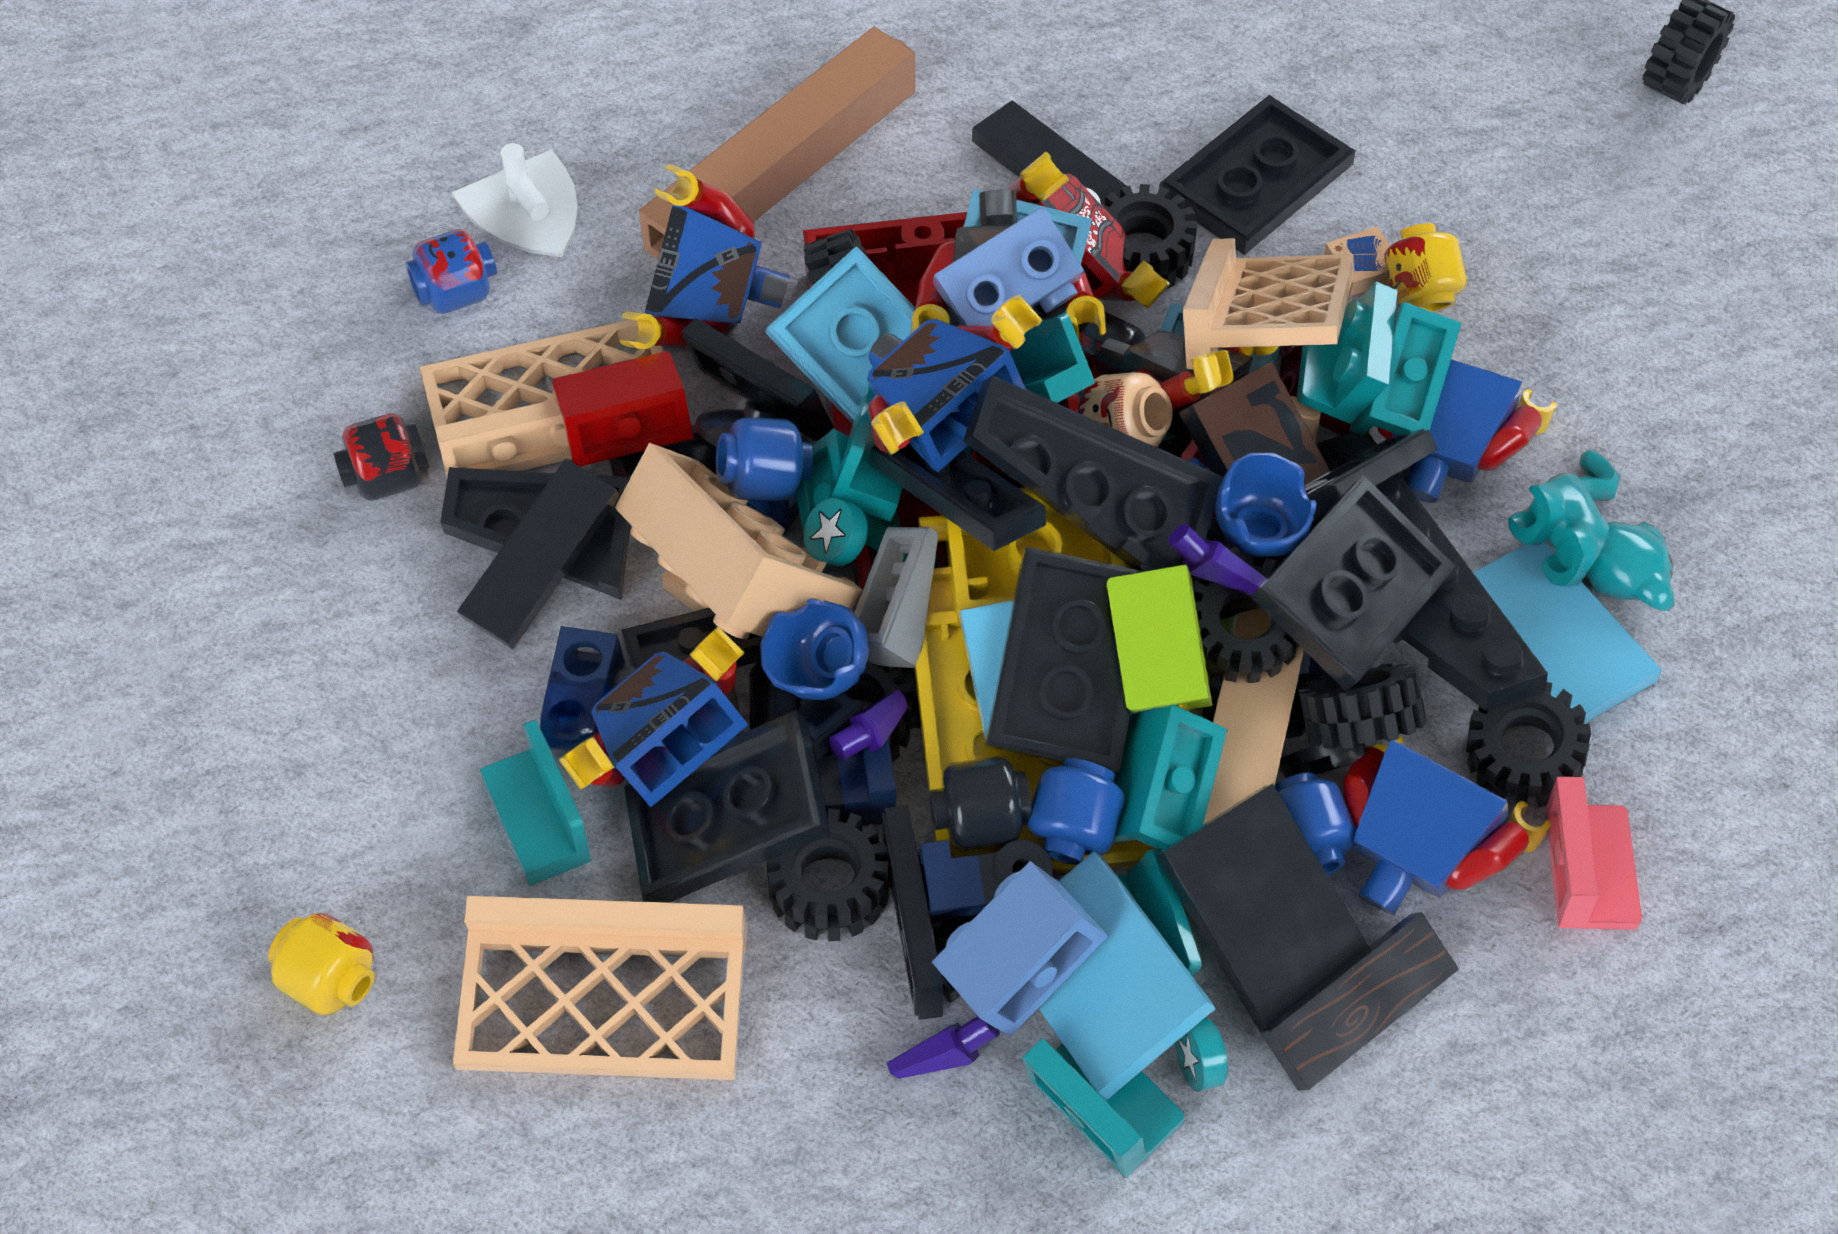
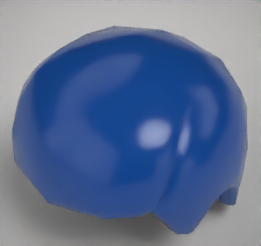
(1264, 505)
(815, 650)

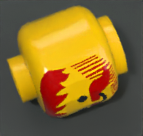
(1426, 267)
(321, 963)

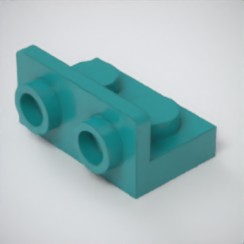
(1353, 372)

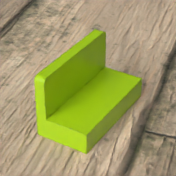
(1159, 639)

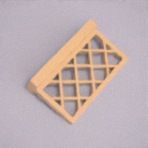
(1265, 300)
(524, 435)
(593, 929)

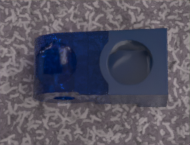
(577, 684)

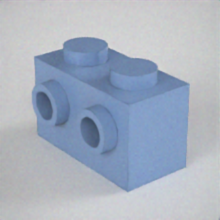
(1022, 261)
(1019, 948)

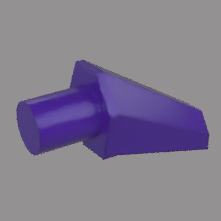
(1214, 561)
(870, 727)
(945, 1050)

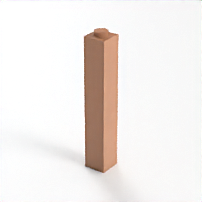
(800, 130)

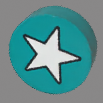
(835, 531)
(1203, 1056)

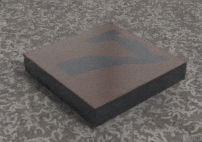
(1252, 418)

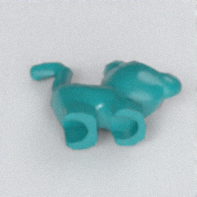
(1616, 556)

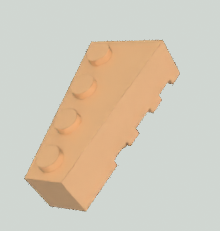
(722, 546)

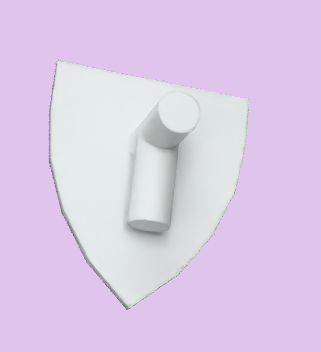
(525, 204)

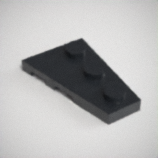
(490, 504)

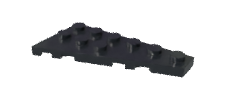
(1460, 623)

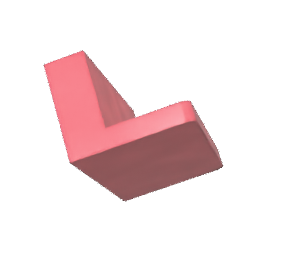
(1591, 861)

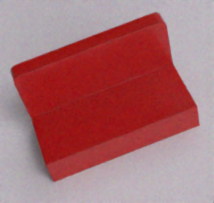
(623, 408)

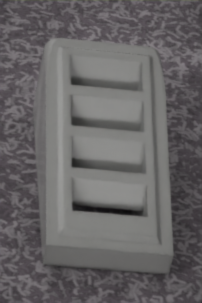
(898, 596)

